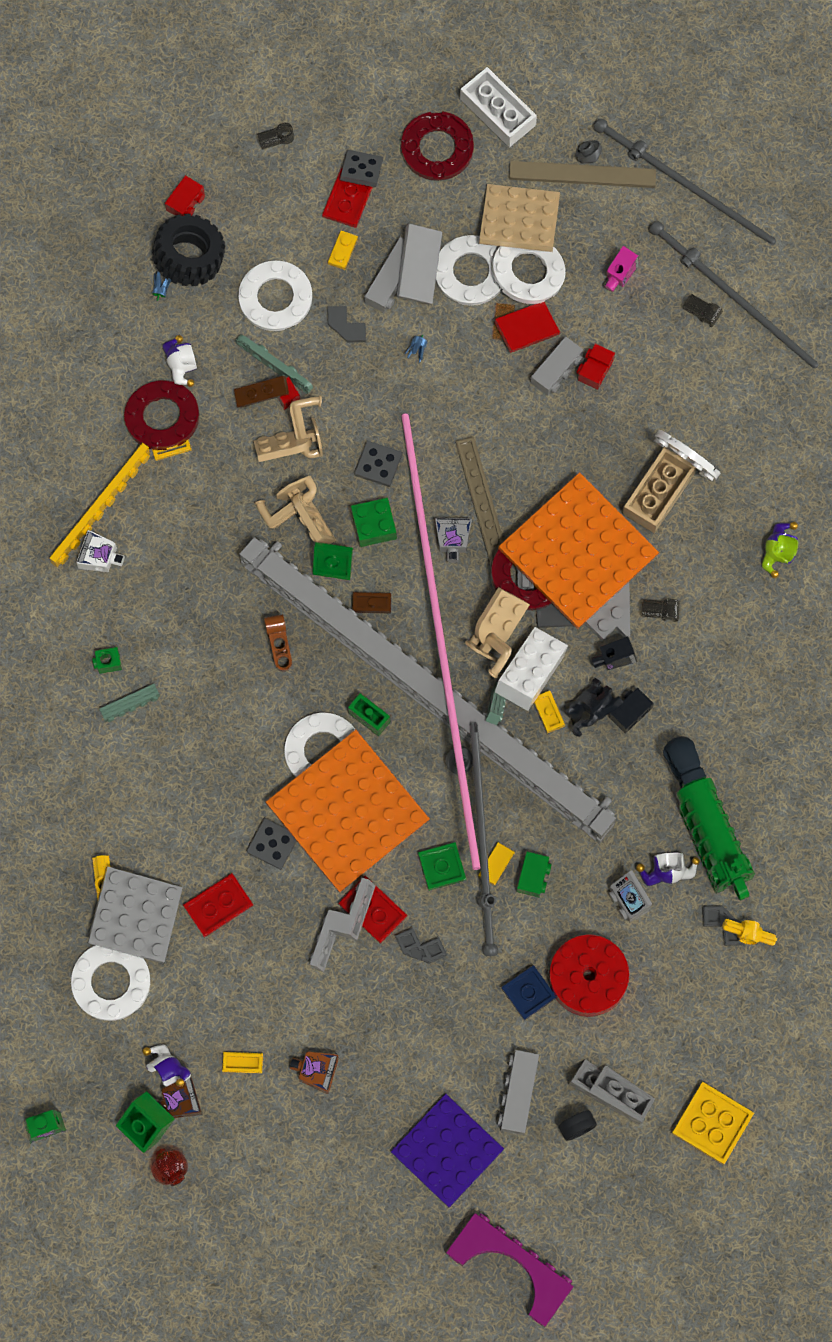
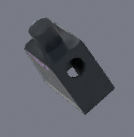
(622, 652)

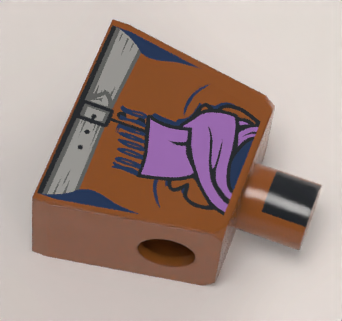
(316, 1070)

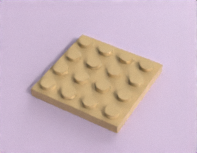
(519, 218)

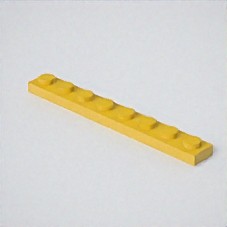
(96, 512)

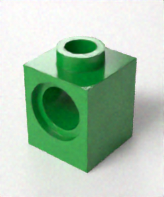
(114, 665)

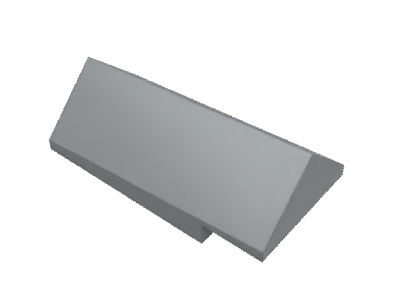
(612, 1091)

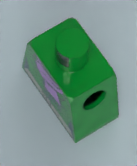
(44, 1125)

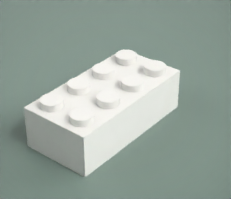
(498, 107)
(531, 668)

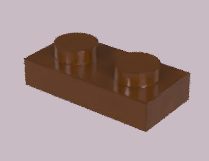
(372, 602)

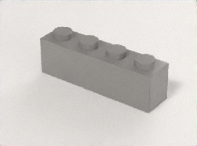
(386, 283)
(519, 1092)

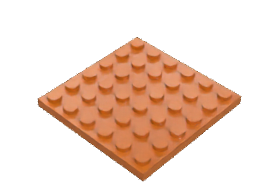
(578, 550)
(347, 811)

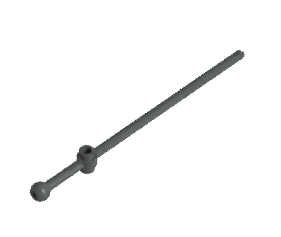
(638, 151)
(690, 257)
(485, 900)

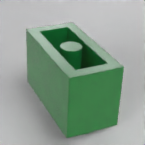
(369, 714)
(533, 874)

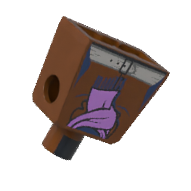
(181, 1100)

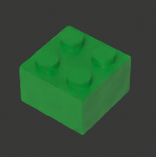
(373, 522)
(145, 1122)

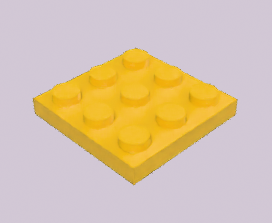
(713, 1123)

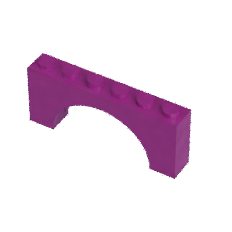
(481, 1238)

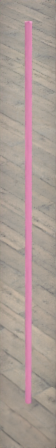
(441, 644)

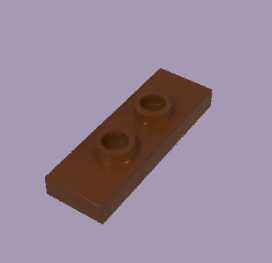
(261, 391)

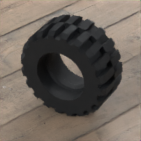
(193, 231)

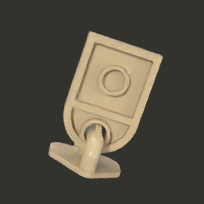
(292, 442)
(300, 504)
(496, 627)

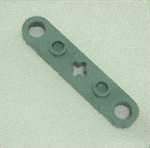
(273, 363)

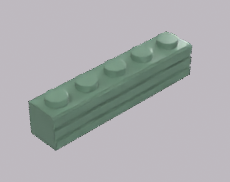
(130, 703)
(495, 707)

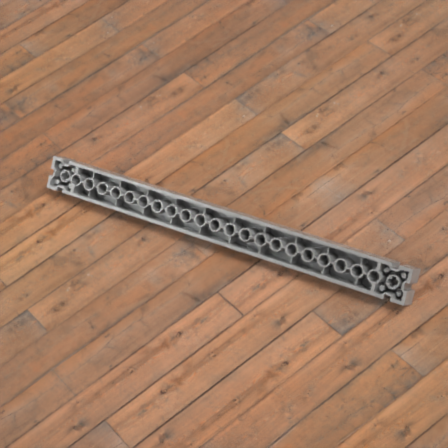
(426, 689)

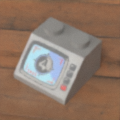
(630, 897)

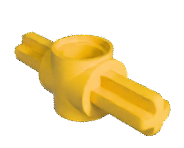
(749, 932)

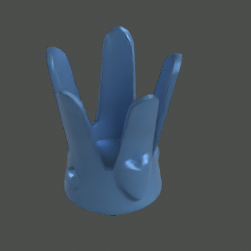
(159, 288)
(417, 343)

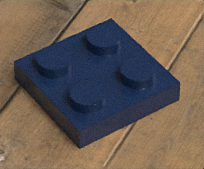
(528, 992)

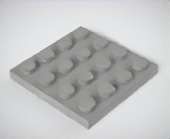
(135, 915)

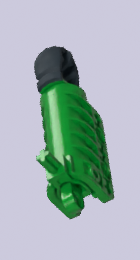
(707, 820)

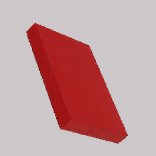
(346, 202)
(527, 327)
(218, 905)
(382, 914)

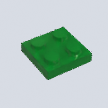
(332, 561)
(442, 866)

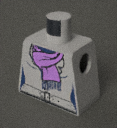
(453, 536)

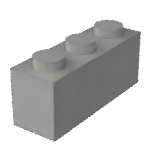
(557, 366)

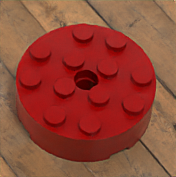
(591, 955)

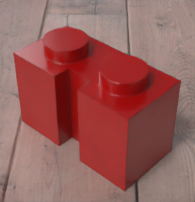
(185, 197)
(596, 367)

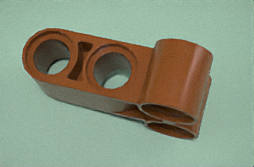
(277, 630)

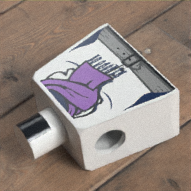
(98, 553)

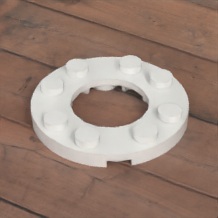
(451, 286)
(522, 291)
(269, 319)
(677, 447)
(304, 730)
(109, 1009)

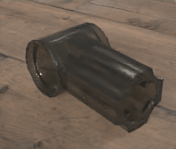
(274, 136)
(705, 312)
(664, 609)

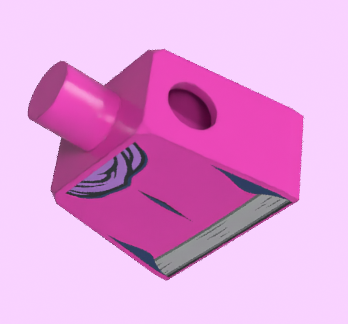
(624, 262)

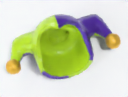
(780, 541)

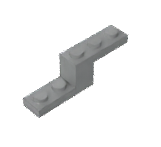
(342, 924)

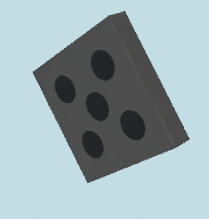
(361, 168)
(378, 463)
(272, 844)

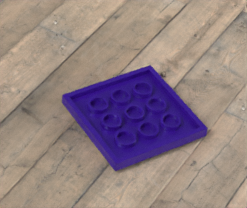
(447, 1150)

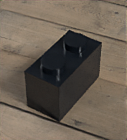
(631, 710)

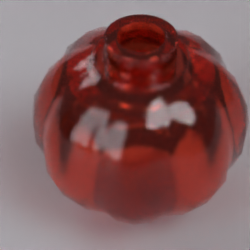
(169, 1167)

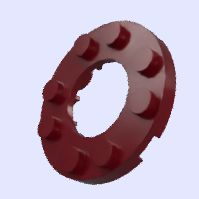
(433, 122)
(170, 437)
(502, 578)

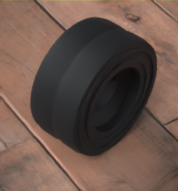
(577, 1125)

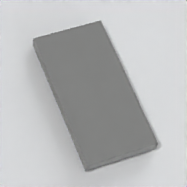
(419, 264)

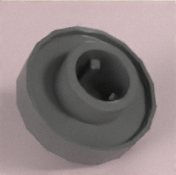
(589, 151)
(467, 757)

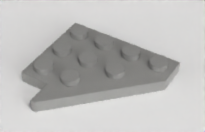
(612, 616)

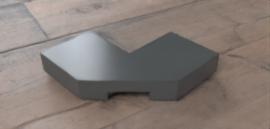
(348, 331)
(714, 917)
(427, 952)

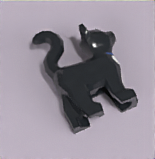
(596, 702)

